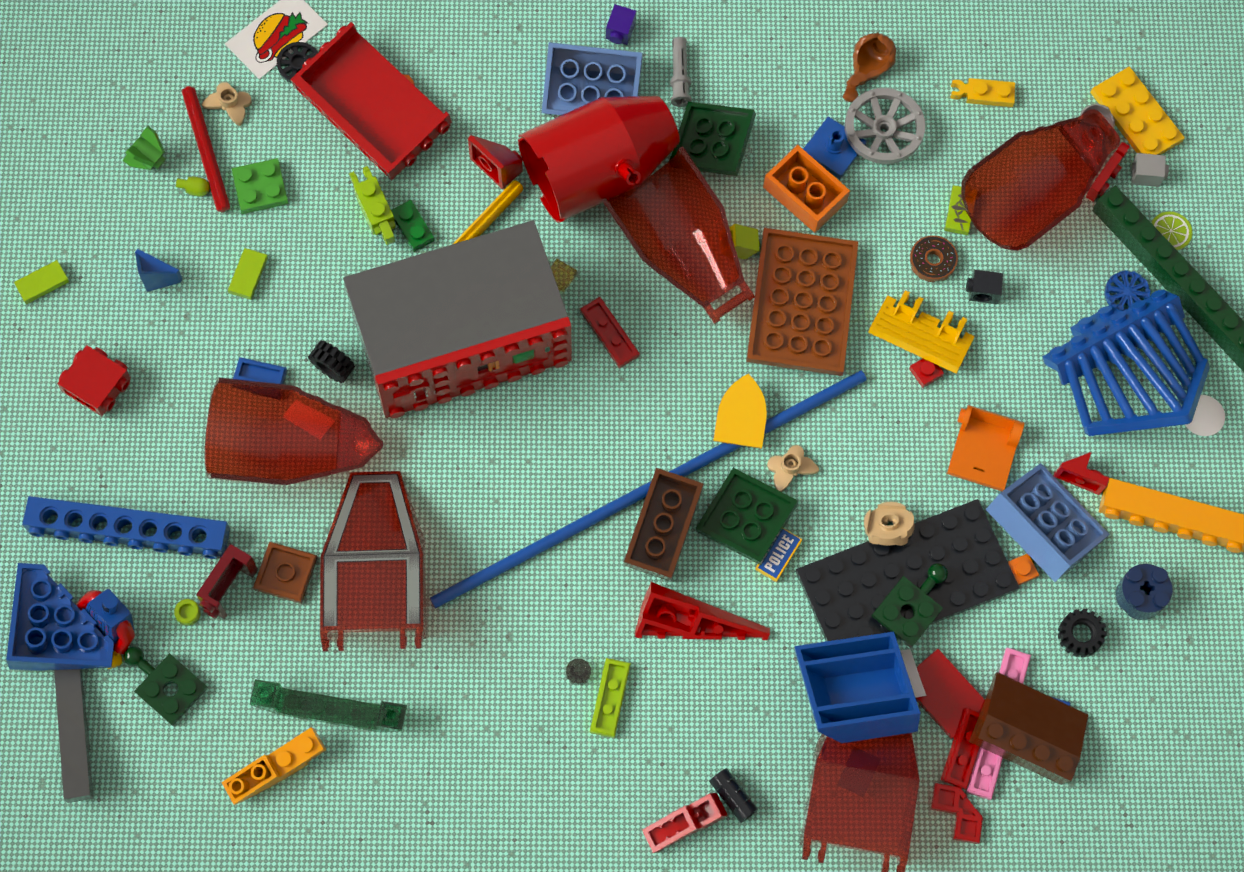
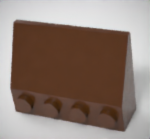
(1030, 729)

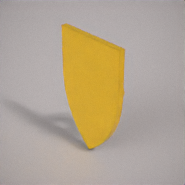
(742, 414)

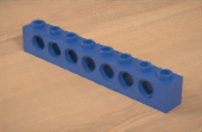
(40, 509)

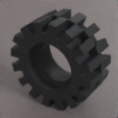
(331, 361)
(1092, 622)

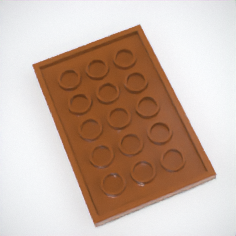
(802, 302)

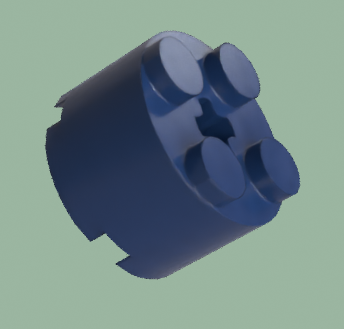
(1154, 582)

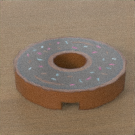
(940, 247)

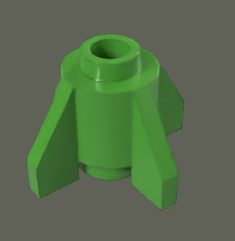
(146, 151)

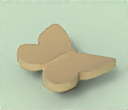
(229, 100)
(789, 466)

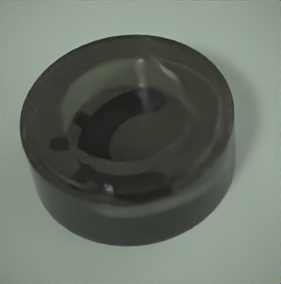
(578, 671)

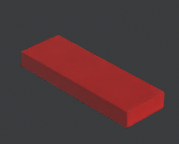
(609, 332)
(962, 752)

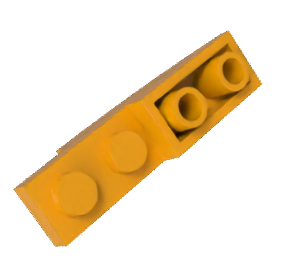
(274, 767)

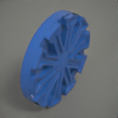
(1126, 291)

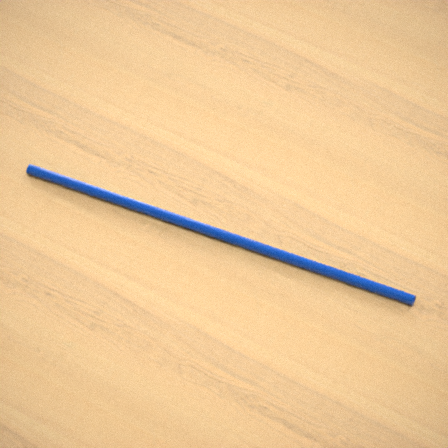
(637, 494)

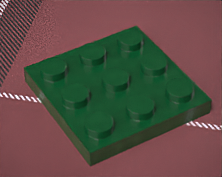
(715, 136)
(747, 516)

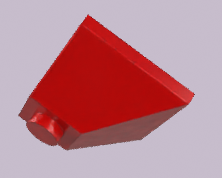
(495, 160)

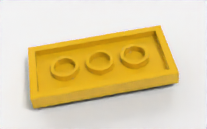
(1137, 113)

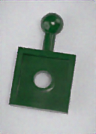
(917, 598)
(167, 672)

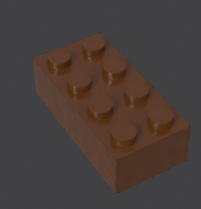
(663, 524)

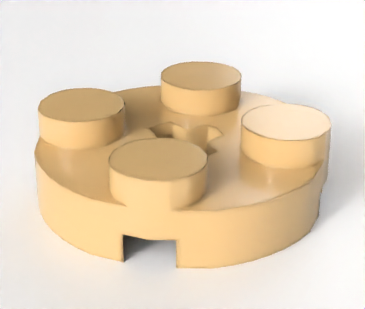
(896, 534)

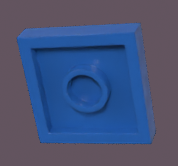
(831, 148)

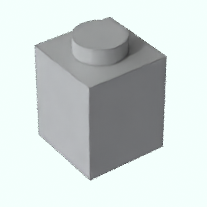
(1149, 170)

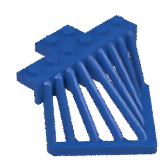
(1119, 332)

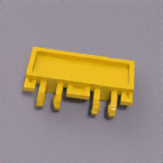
(921, 334)

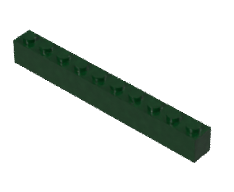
(1173, 272)

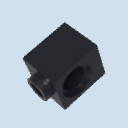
(985, 286)

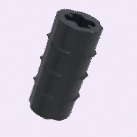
(733, 795)

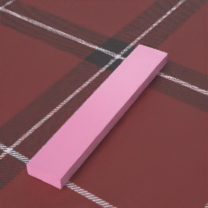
(987, 763)

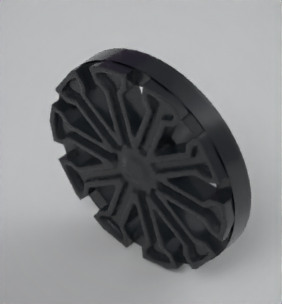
(295, 60)

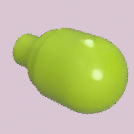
(194, 186)

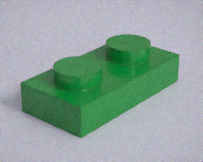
(412, 225)

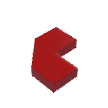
(955, 801)

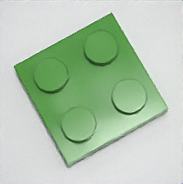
(259, 186)

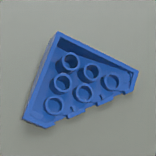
(50, 628)

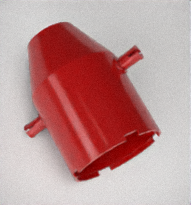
(597, 151)

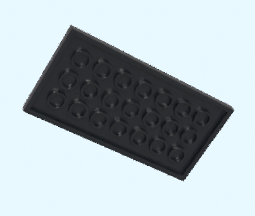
(855, 581)

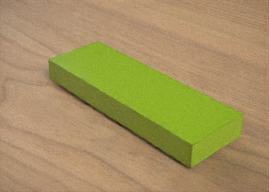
(610, 698)

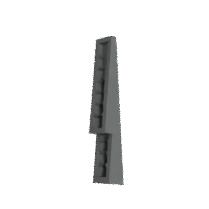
(73, 736)

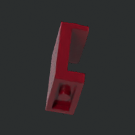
(221, 578)

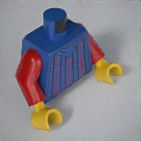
(111, 620)

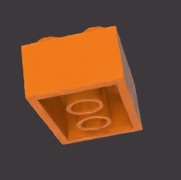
(806, 188)

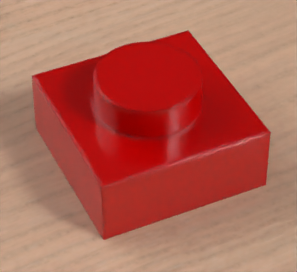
(926, 372)

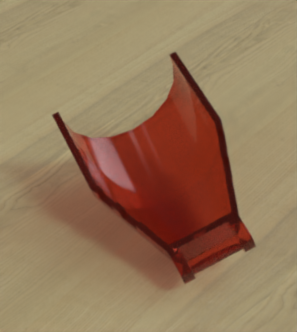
(683, 234)

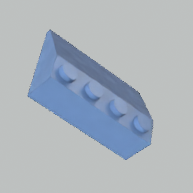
(586, 73)
(1047, 522)

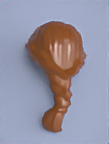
(871, 57)

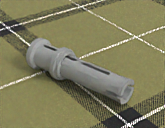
(680, 81)

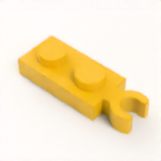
(985, 92)

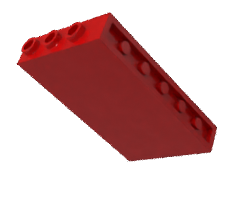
(370, 101)

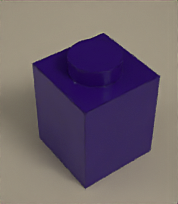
(620, 25)

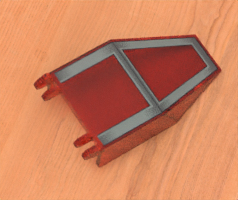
(373, 562)

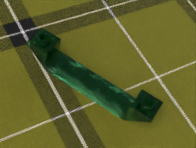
(328, 709)

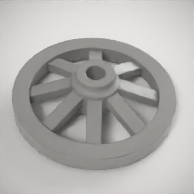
(884, 122)

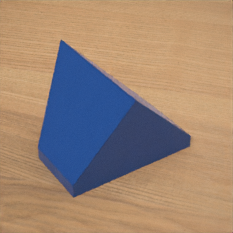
(156, 273)

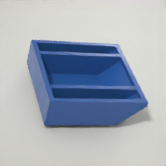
(858, 687)

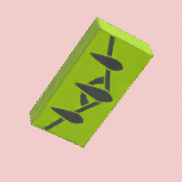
(957, 218)

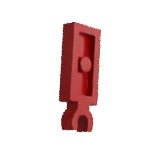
(1110, 170)

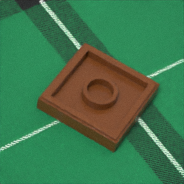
(285, 572)

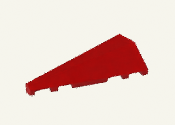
(675, 614)

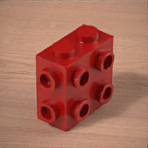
(94, 380)

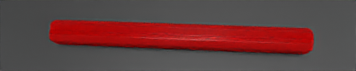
(205, 149)

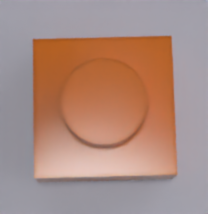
(1023, 569)

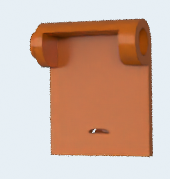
(985, 447)

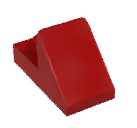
(1076, 473)

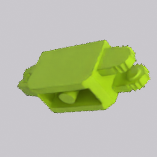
(374, 205)

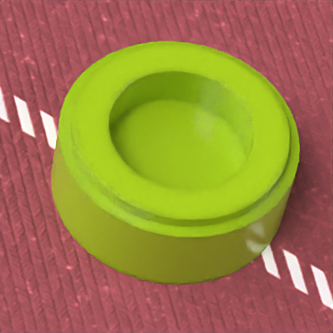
(187, 612)

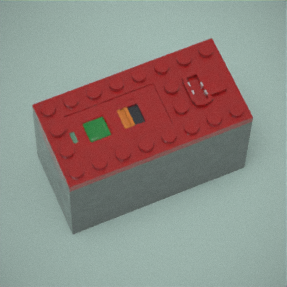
(460, 319)

